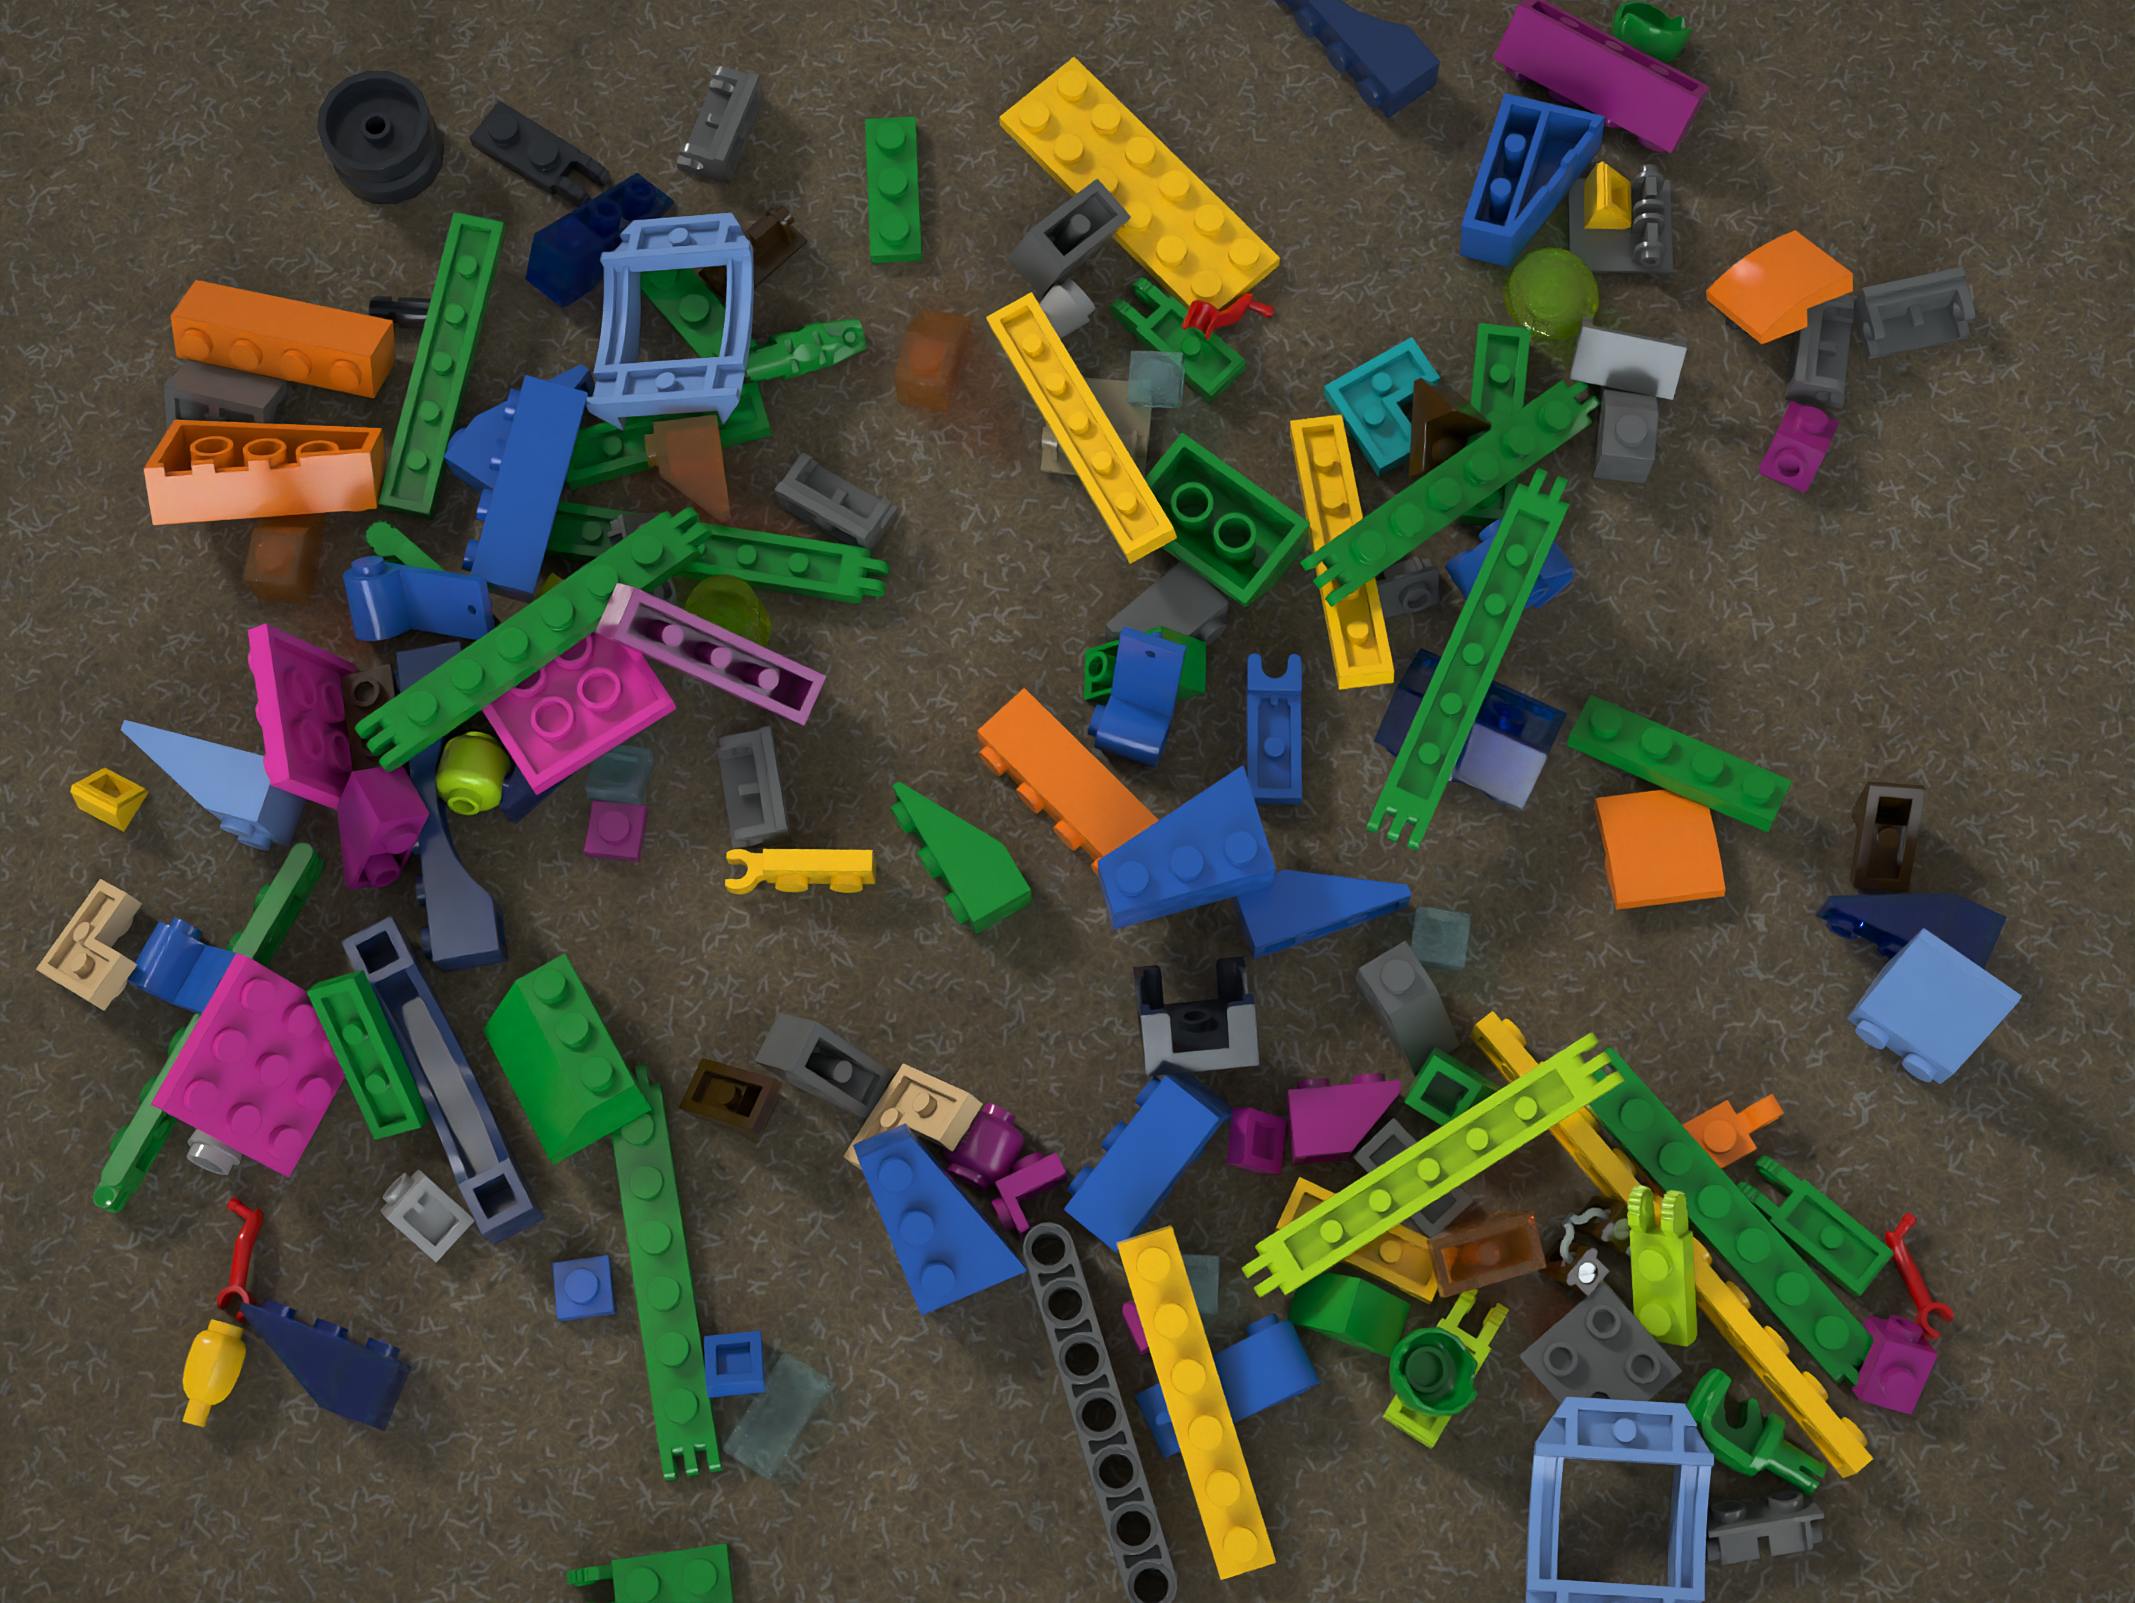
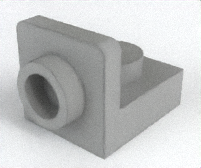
(425, 1213)

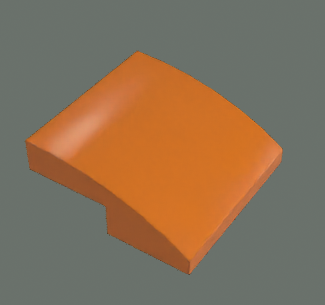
(1777, 284)
(1658, 849)

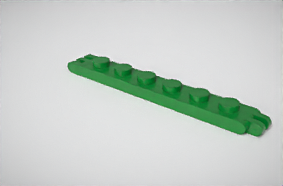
(1451, 489)
(756, 557)
(529, 638)
(1470, 659)
(274, 913)
(1732, 1225)
(664, 1287)

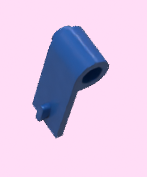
(397, 597)
(1141, 698)
(179, 966)
(1253, 1376)

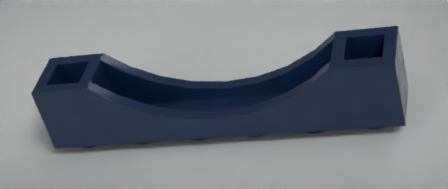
(1378, 54)
(462, 917)
(446, 1081)

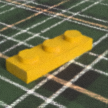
(1394, 1258)

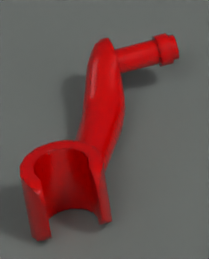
(1207, 317)
(241, 1257)
(1913, 1279)

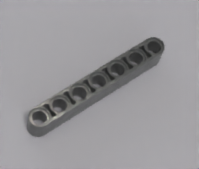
(1098, 1387)

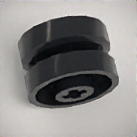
(380, 137)

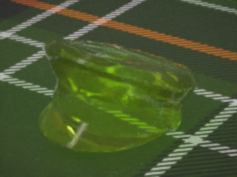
(1551, 293)
(731, 605)

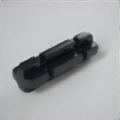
(406, 311)

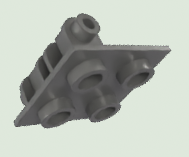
(1634, 250)
(1600, 1354)

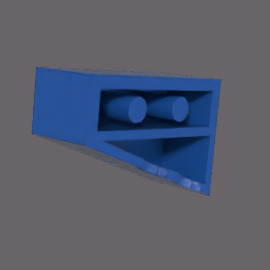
(1524, 175)
(1190, 857)
(1146, 1157)
(933, 1225)

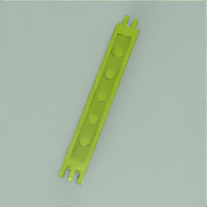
(1432, 1168)

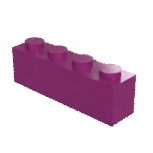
(1600, 74)
(710, 653)

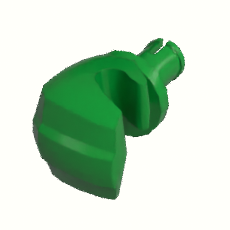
(1752, 1442)

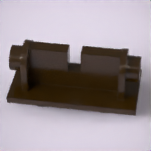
(773, 244)
(363, 695)

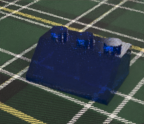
(1504, 743)

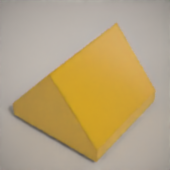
(1607, 199)
(109, 797)

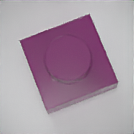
(616, 831)
(1256, 1141)

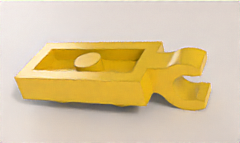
(797, 868)

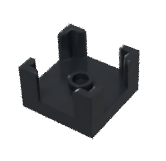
(1197, 1033)

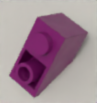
(378, 826)
(1335, 1120)

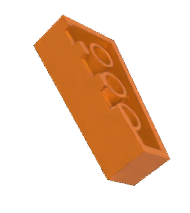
(262, 470)

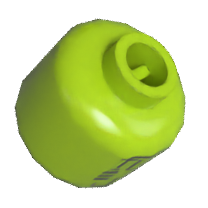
(472, 773)

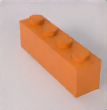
(284, 338)
(1061, 778)

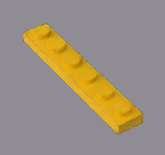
(1081, 428)
(1331, 507)
(1196, 1402)

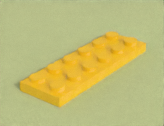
(1176, 221)

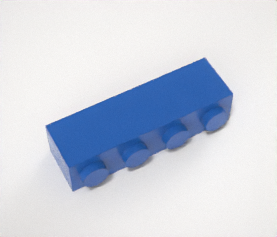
(527, 487)

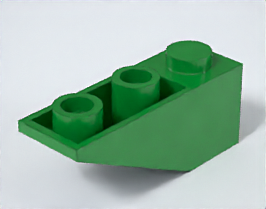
(971, 863)

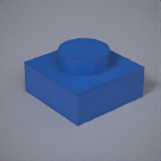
(584, 1288)
(734, 1364)

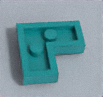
(1372, 403)

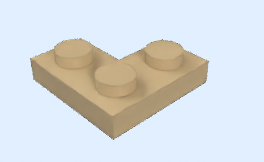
(84, 953)
(927, 1107)

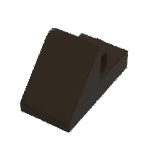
(1439, 426)
(1886, 835)
(732, 1098)

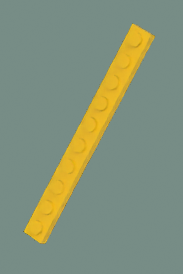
(1720, 1302)

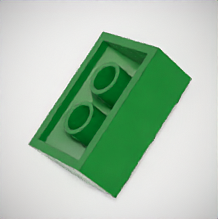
(1225, 522)
(563, 1060)

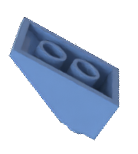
(225, 783)
(1931, 1007)

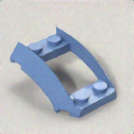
(682, 385)
(1622, 1434)

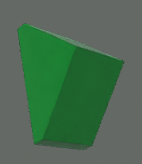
(1350, 1312)

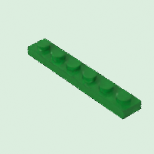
(442, 365)

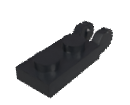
(536, 153)

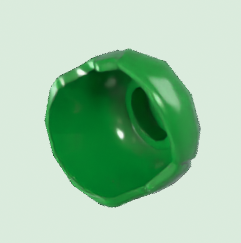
(1650, 30)
(1433, 1372)

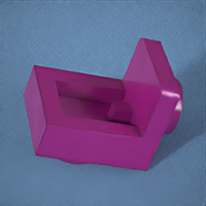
(1798, 446)
(1030, 1178)
(1895, 1364)

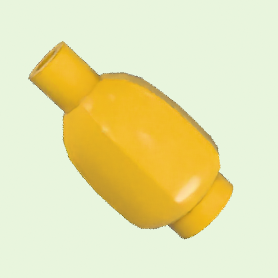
(212, 1369)

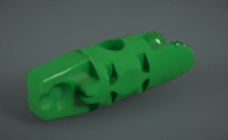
(805, 349)

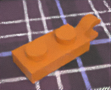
(1725, 1133)

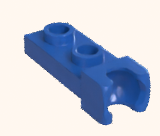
(1274, 732)

